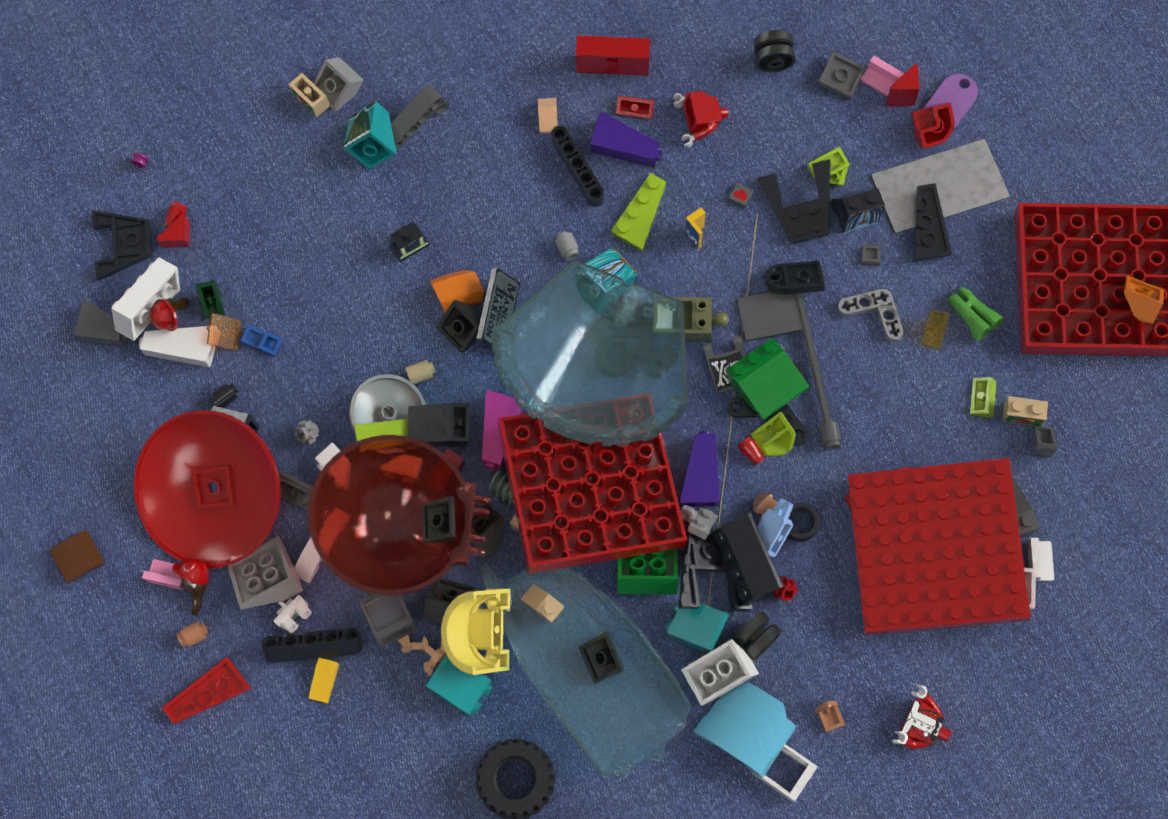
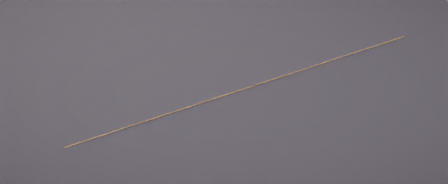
(732, 409)

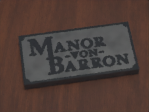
(498, 304)

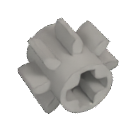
(306, 432)

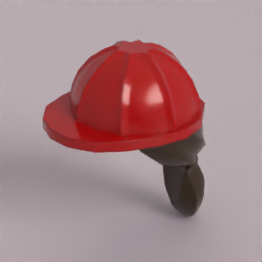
(164, 313)
(194, 578)

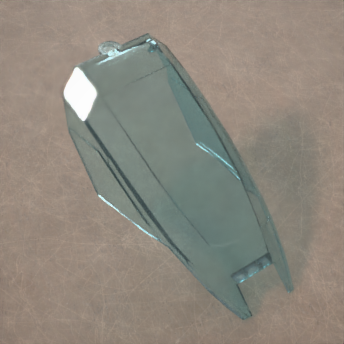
(612, 720)

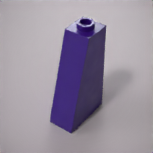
(623, 142)
(702, 478)

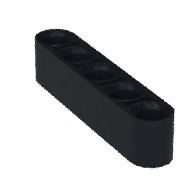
(575, 158)
(311, 645)

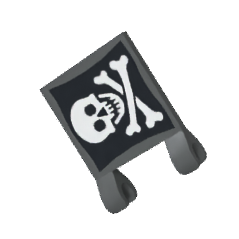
(719, 363)

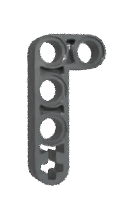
(416, 113)

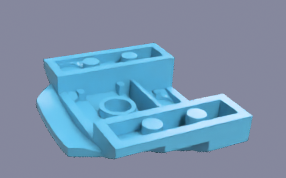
(747, 726)

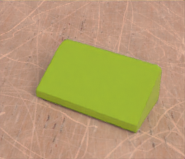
(983, 397)

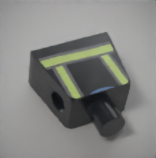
(407, 241)

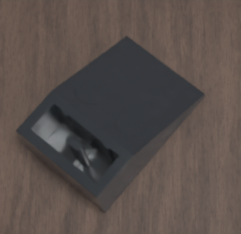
(440, 424)

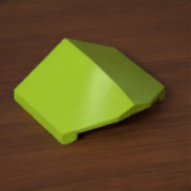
(775, 436)

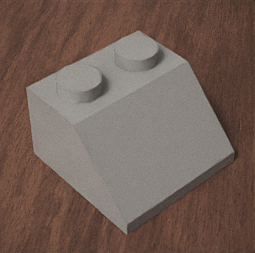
(337, 82)

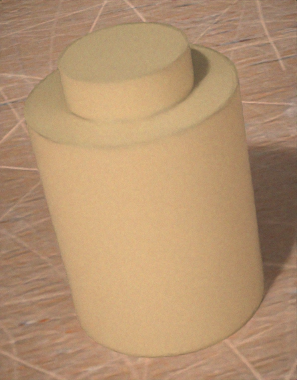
(420, 371)

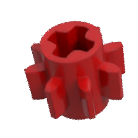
(788, 590)

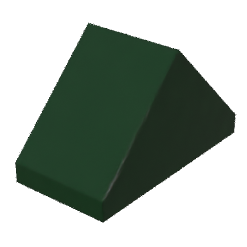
(210, 298)

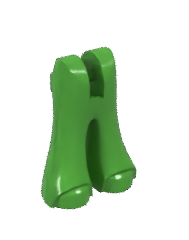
(976, 314)

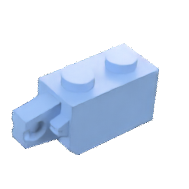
(775, 526)

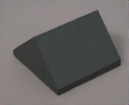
(438, 521)
(601, 658)

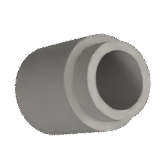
(567, 246)

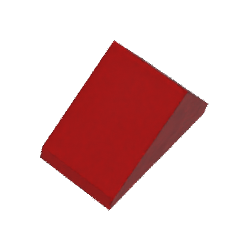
(176, 234)

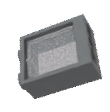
(387, 618)

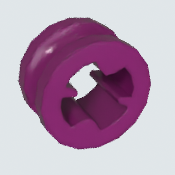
(139, 160)

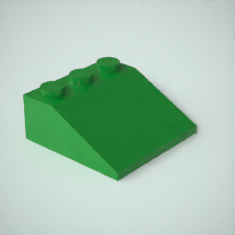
(767, 379)
(649, 573)

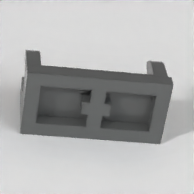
(295, 490)

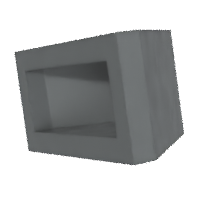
(1043, 441)

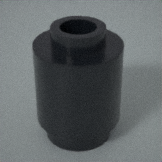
(224, 395)

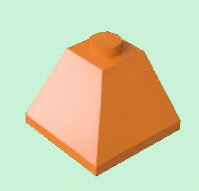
(1143, 299)

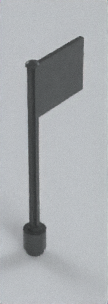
(781, 314)

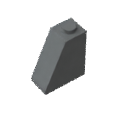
(97, 327)

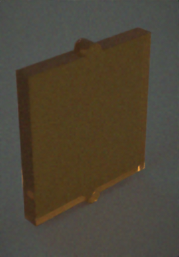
(224, 332)

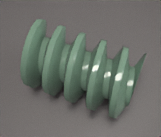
(501, 488)

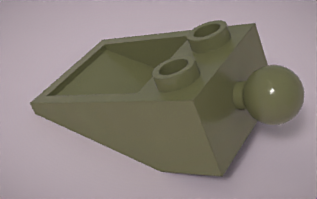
(698, 311)

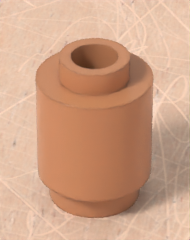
(192, 634)

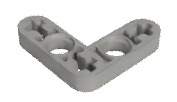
(880, 306)

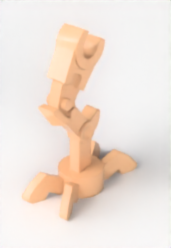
(436, 656)

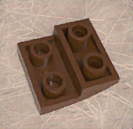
(76, 556)

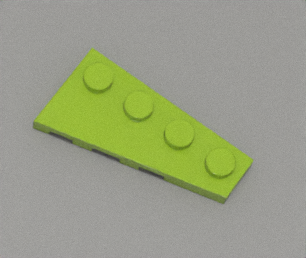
(638, 217)

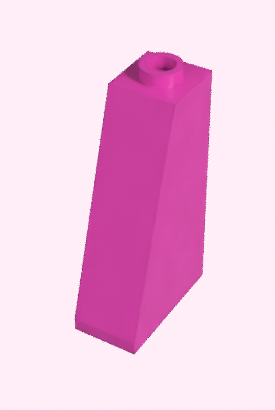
(496, 406)

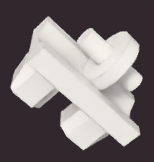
(290, 611)

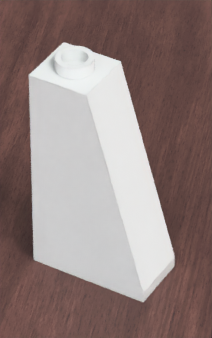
(181, 345)

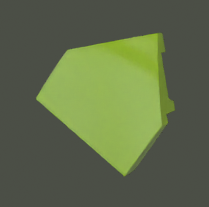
(839, 166)

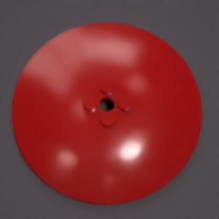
(176, 492)

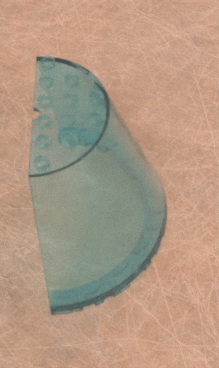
(596, 357)

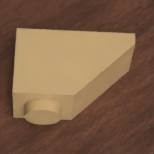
(542, 603)

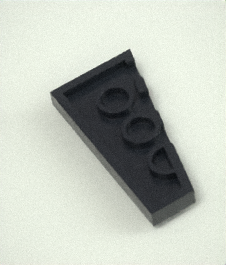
(931, 234)

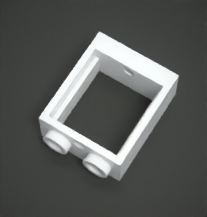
(804, 778)

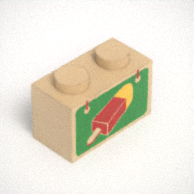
(309, 95)
(1025, 411)

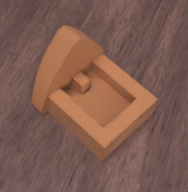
(763, 502)
(830, 716)

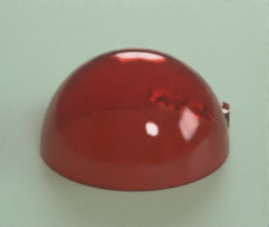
(370, 515)

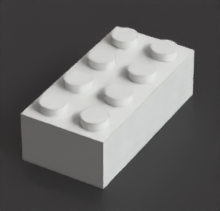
(132, 311)

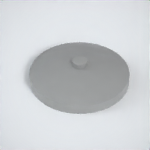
(383, 399)

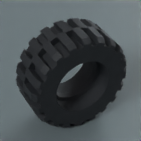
(492, 762)

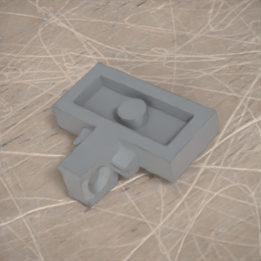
(700, 522)

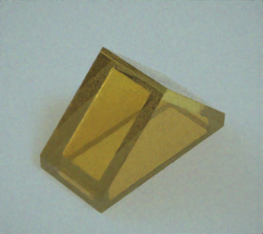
(935, 328)

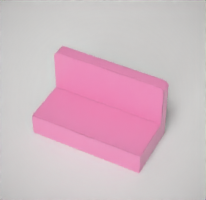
(880, 75)
(162, 574)

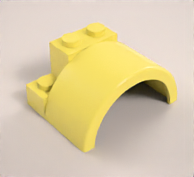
(475, 628)

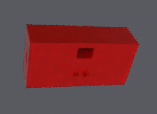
(612, 55)

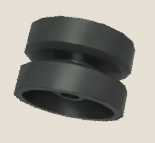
(774, 51)
(754, 633)

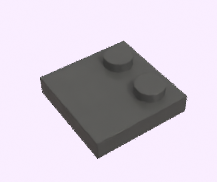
(841, 75)

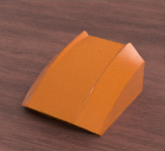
(458, 286)

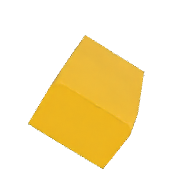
(323, 680)

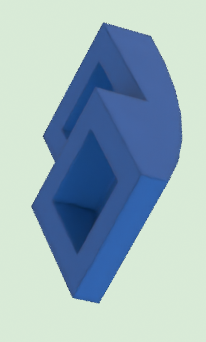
(261, 341)

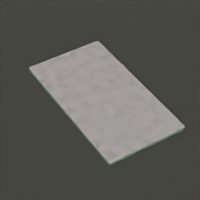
(963, 178)

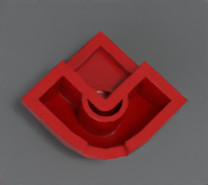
(933, 124)

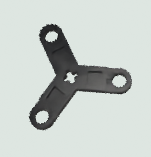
(748, 412)

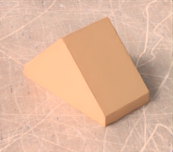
(547, 114)

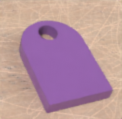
(960, 98)

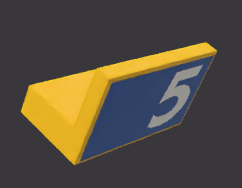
(694, 224)

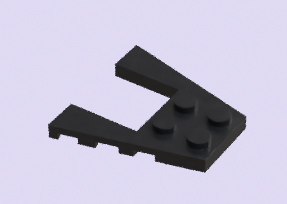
(806, 219)
(705, 557)

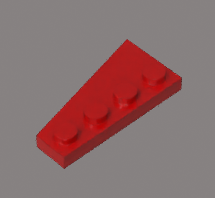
(209, 690)

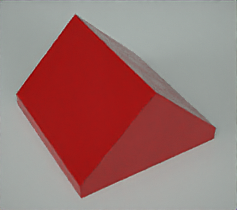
(905, 89)

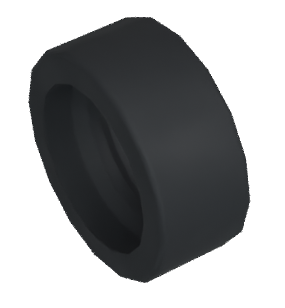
(815, 522)

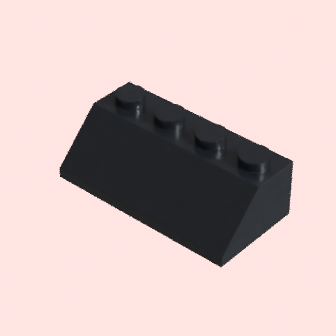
(747, 559)

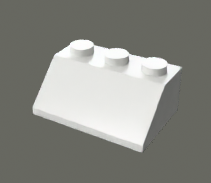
(719, 672)

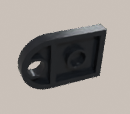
(795, 278)

